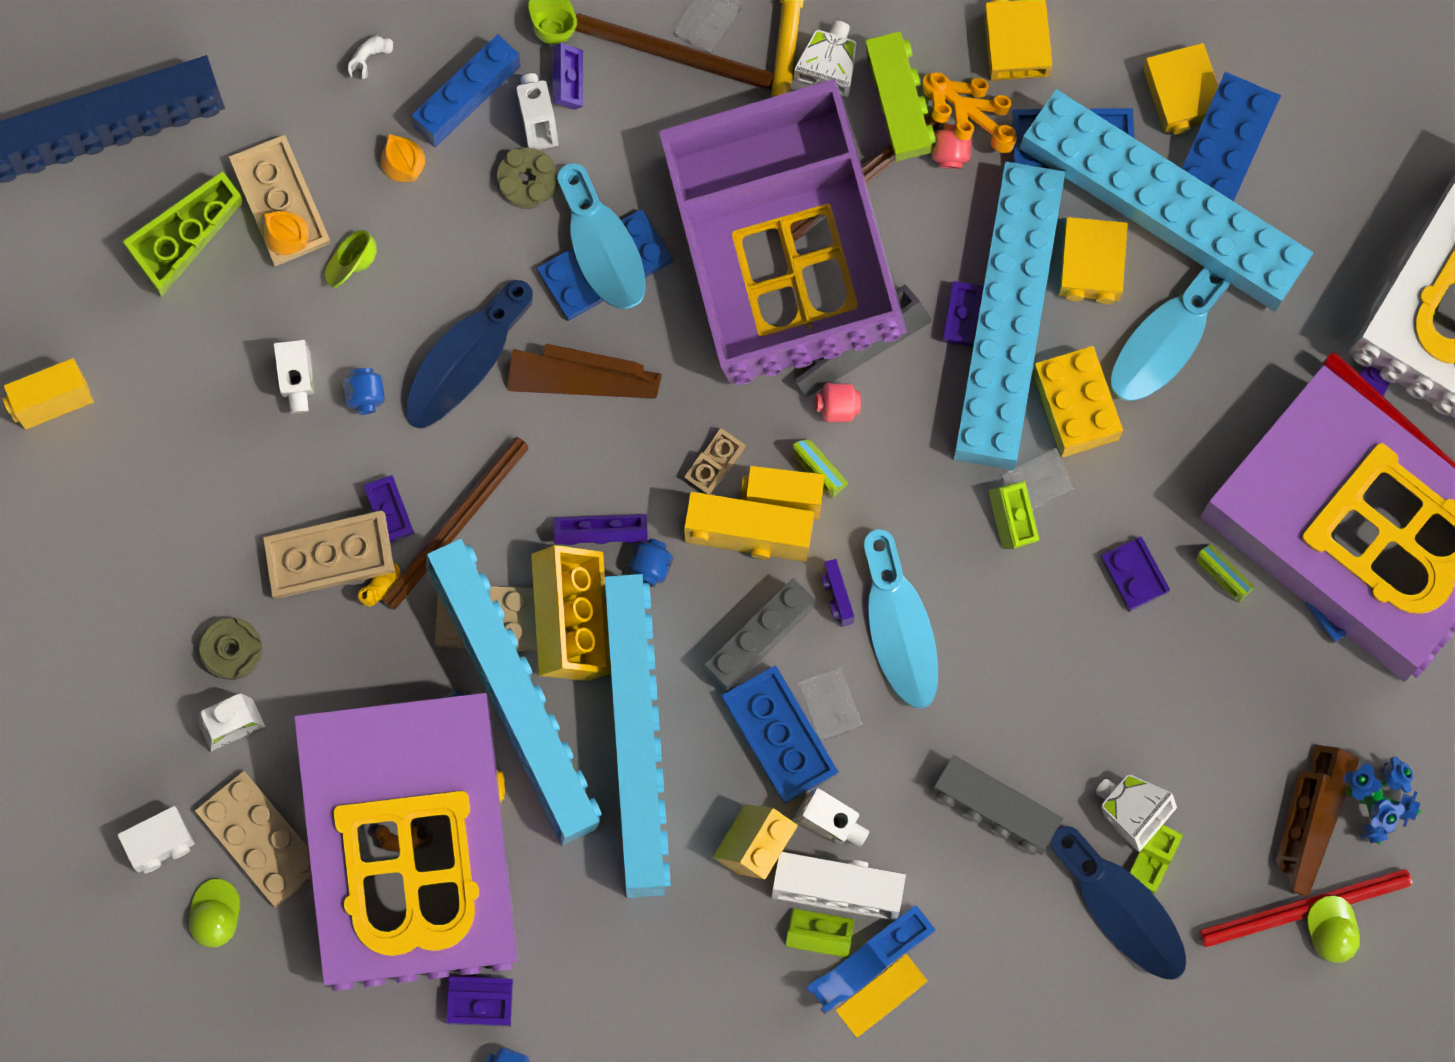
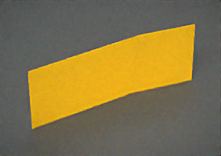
(881, 995)

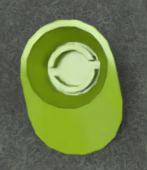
(552, 20)
(352, 255)
(214, 913)
(1333, 929)

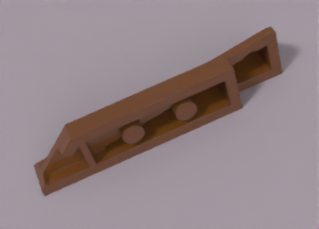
(580, 373)
(1313, 816)

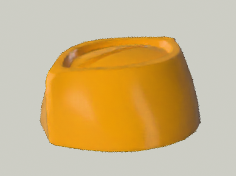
(402, 159)
(285, 232)

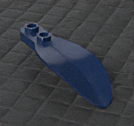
(464, 357)
(1124, 908)

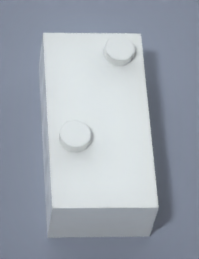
(839, 886)

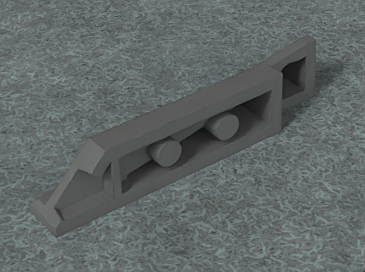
(829, 370)

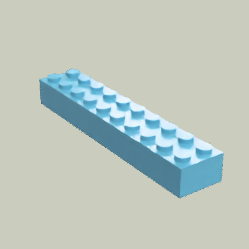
(1166, 200)
(1009, 316)
(512, 692)
(635, 739)

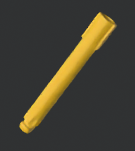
(786, 46)

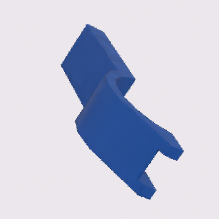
(871, 959)

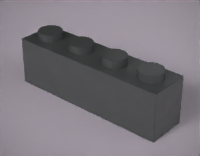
(759, 635)
(996, 805)

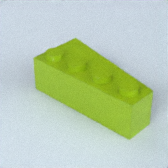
(898, 95)
(182, 232)

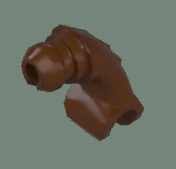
(390, 841)

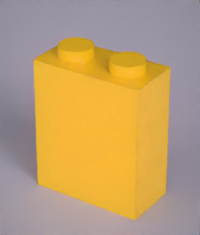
(1017, 39)
(1181, 87)
(1093, 260)
(47, 394)
(784, 488)
(755, 841)

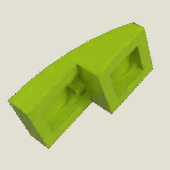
(1156, 857)

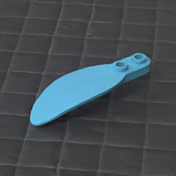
(602, 243)
(1165, 340)
(900, 626)

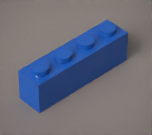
(466, 90)

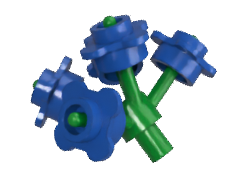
(1383, 811)

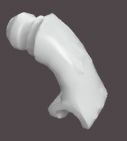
(370, 47)

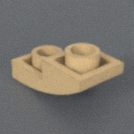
(715, 461)

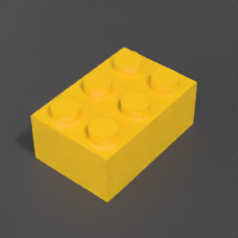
(1077, 401)

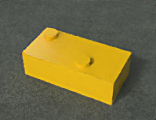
(749, 527)
(571, 613)

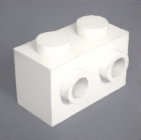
(156, 840)

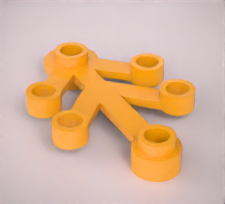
(939, 87)

